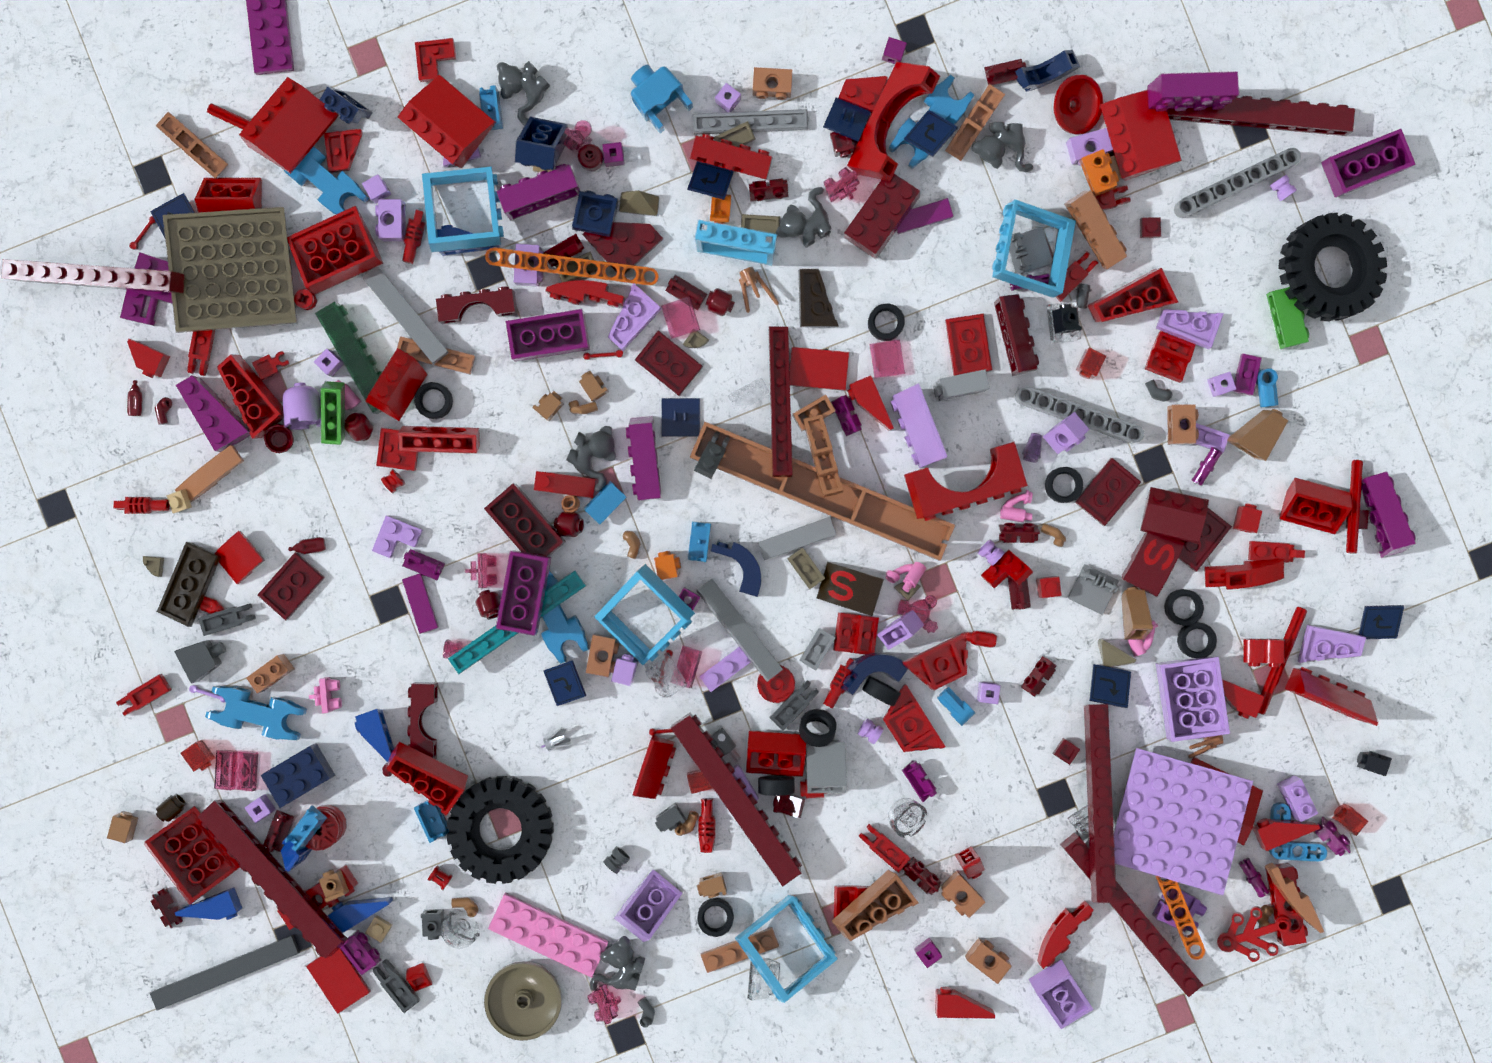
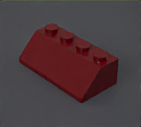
(1015, 334)

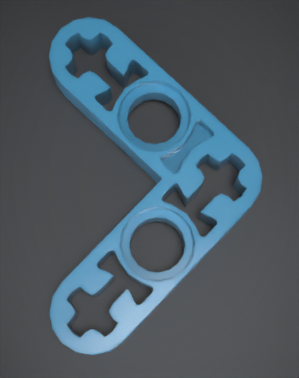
(1287, 853)

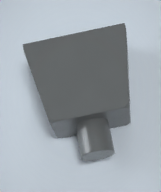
(200, 659)

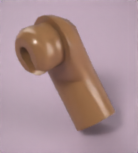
(582, 409)
(1056, 533)
(634, 543)
(688, 825)
(467, 904)
(1267, 912)

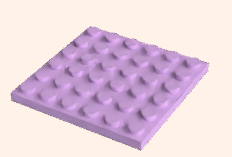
(1180, 821)

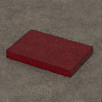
(668, 363)
(1107, 491)
(1213, 532)
(291, 586)

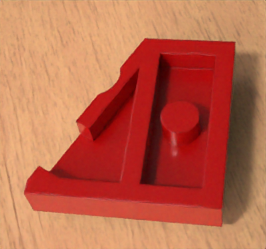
(863, 91)
(341, 149)

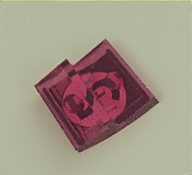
(236, 770)

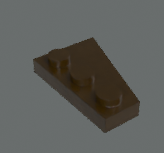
(813, 301)

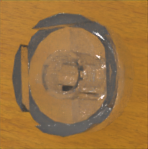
(907, 817)
(459, 930)

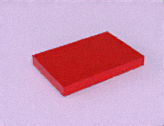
(968, 344)
(818, 368)
(338, 980)

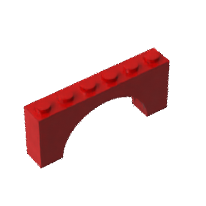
(903, 85)
(932, 498)

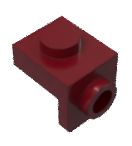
(841, 145)
(789, 805)

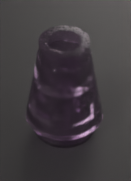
(1032, 450)

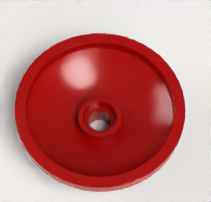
(1085, 104)

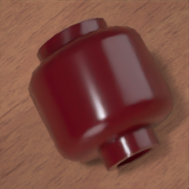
(594, 159)
(719, 302)
(358, 427)
(569, 524)
(488, 604)

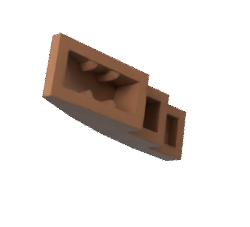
(975, 122)
(191, 145)
(823, 455)
(211, 473)
(1298, 901)

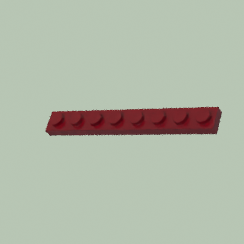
(780, 402)

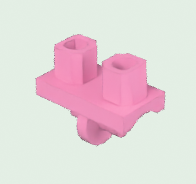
(323, 695)

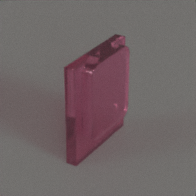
(680, 317)
(887, 358)

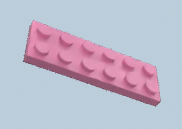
(548, 935)

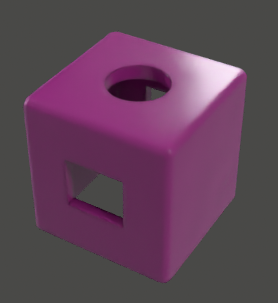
(894, 50)
(613, 160)
(695, 597)
(931, 958)

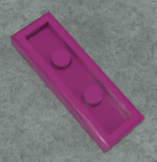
(926, 215)
(420, 603)

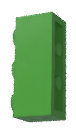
(1287, 319)
(332, 412)

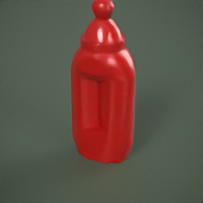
(210, 605)
(981, 638)

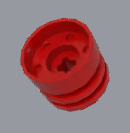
(332, 828)

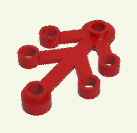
(1251, 935)

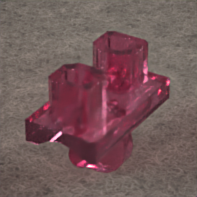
(578, 135)
(843, 187)
(483, 562)
(606, 1002)

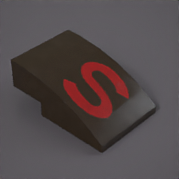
(850, 589)

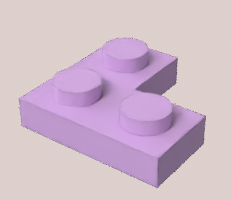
(392, 532)

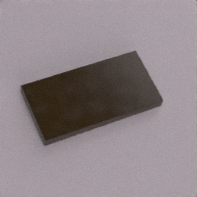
(188, 584)

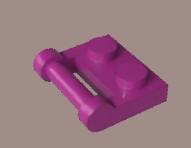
(134, 307)

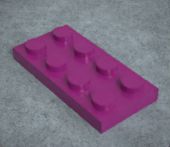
(270, 36)

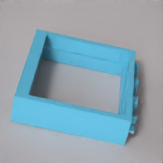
(468, 240)
(735, 242)
(1061, 254)
(625, 635)
(816, 935)

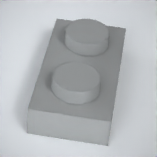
(817, 649)

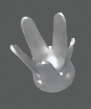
(554, 741)

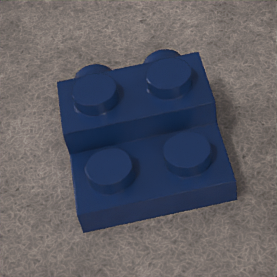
(349, 109)
(595, 213)

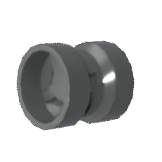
(616, 860)

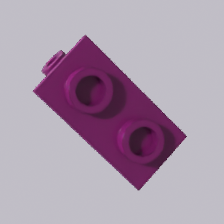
(849, 423)
(423, 564)
(922, 786)
(1338, 842)

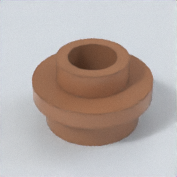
(567, 500)

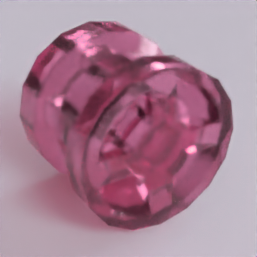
(451, 648)

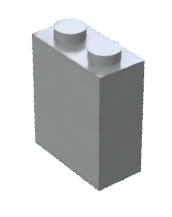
(961, 385)
(826, 768)

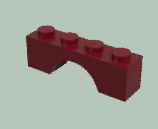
(451, 308)
(422, 696)

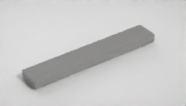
(759, 121)
(405, 315)
(739, 630)

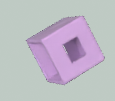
(728, 105)
(376, 188)
(324, 358)
(1219, 390)
(995, 692)
(255, 812)

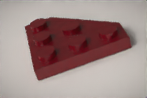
(626, 243)

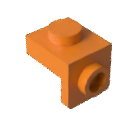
(720, 209)

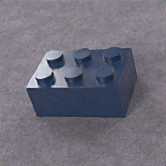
(540, 143)
(297, 775)

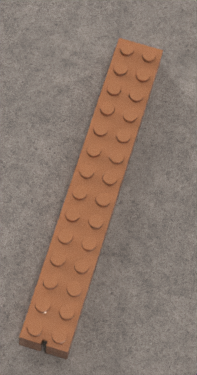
(854, 506)

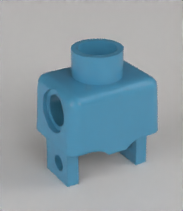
(655, 92)

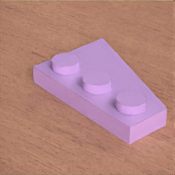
(633, 318)
(1191, 326)
(1327, 643)

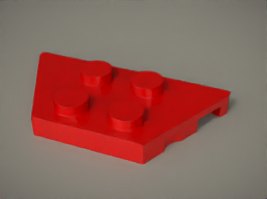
(940, 663)
(911, 725)

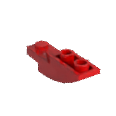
(578, 290)
(1246, 575)
(1056, 937)

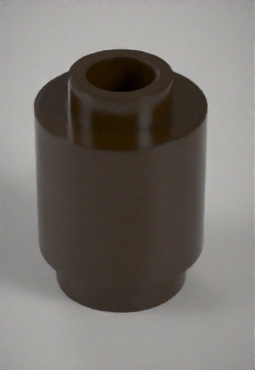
(170, 808)

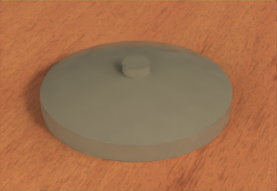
(523, 1001)

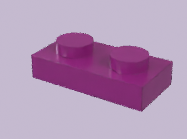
(1247, 374)

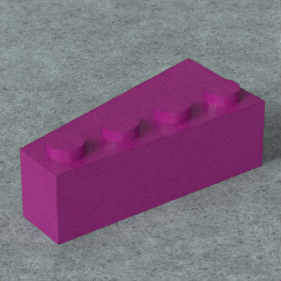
(213, 415)
(644, 458)
(1387, 514)

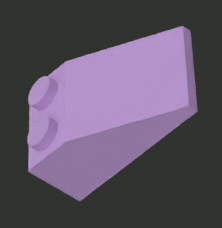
(648, 906)
(1060, 994)

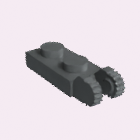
(711, 456)
(224, 619)
(792, 707)
(396, 987)

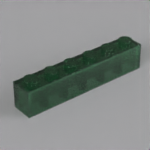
(350, 348)

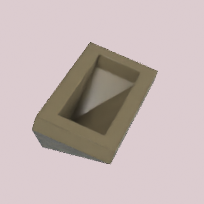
(639, 203)
(1113, 656)

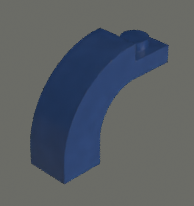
(1048, 71)
(750, 567)
(873, 663)

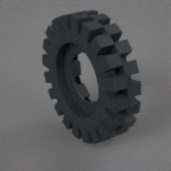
(1300, 271)
(476, 854)

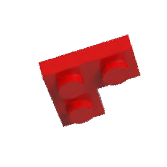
(429, 53)
(389, 453)
(1007, 566)

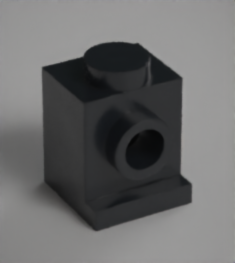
(1065, 319)
(1374, 762)

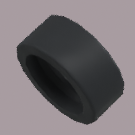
(900, 322)
(419, 398)
(1078, 484)
(1199, 607)
(1212, 640)
(881, 691)
(819, 716)
(776, 785)
(715, 932)

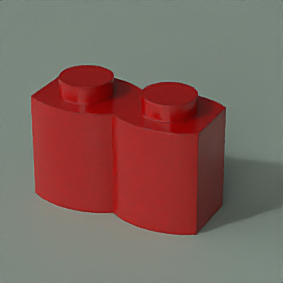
(1264, 651)

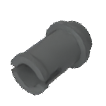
(1082, 295)

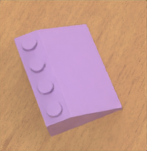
(918, 425)
(1192, 698)

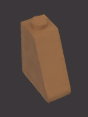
(1259, 434)
(1136, 614)

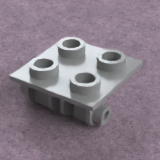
(1029, 251)
(1093, 589)

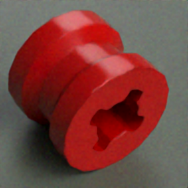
(309, 301)
(392, 481)

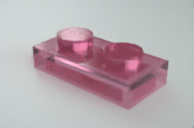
(688, 664)

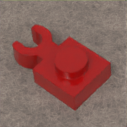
(267, 366)

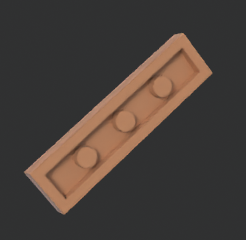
(453, 360)
(732, 952)

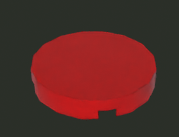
(777, 688)

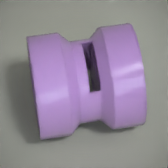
(1283, 188)
(990, 552)
(871, 731)

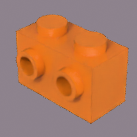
(1098, 172)
(667, 565)

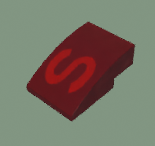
(1152, 562)

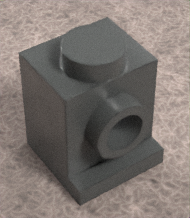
(669, 818)
(432, 917)

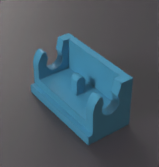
(491, 105)
(605, 502)
(699, 541)
(431, 820)
(306, 828)

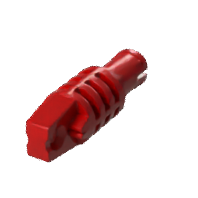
(413, 236)
(141, 505)
(837, 683)
(706, 826)

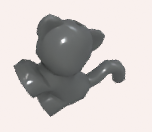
(513, 80)
(993, 147)
(795, 222)
(599, 445)
(620, 956)

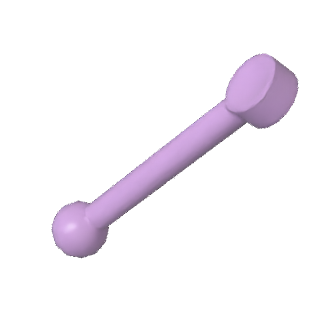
(194, 688)

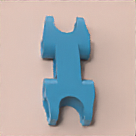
(940, 104)
(334, 189)
(561, 628)
(270, 716)

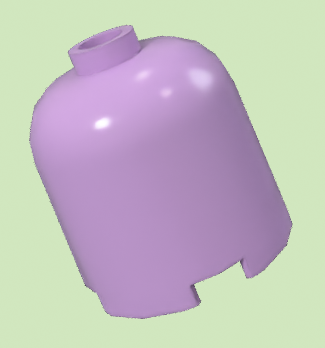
(301, 407)

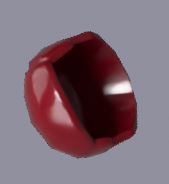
(278, 438)

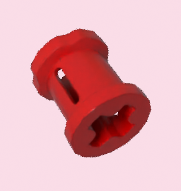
(437, 872)

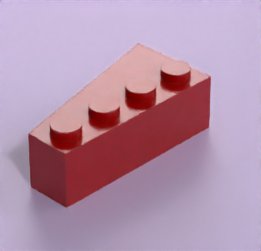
(731, 157)
(1139, 295)
(255, 401)
(427, 776)

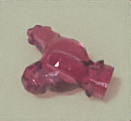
(922, 609)

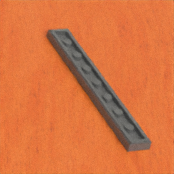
(224, 972)

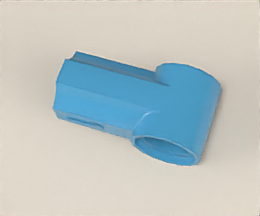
(1268, 390)
(959, 709)

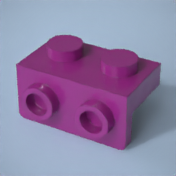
(360, 952)

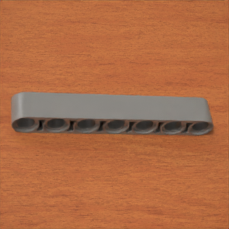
(1245, 179)
(1088, 414)

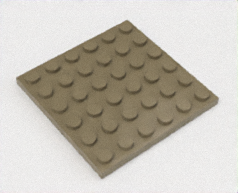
(232, 269)

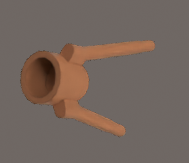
(750, 278)
(1210, 742)

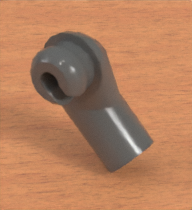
(1157, 393)
(648, 1012)

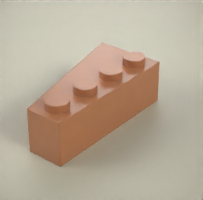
(1096, 229)
(874, 906)

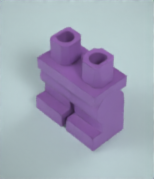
(1194, 905)

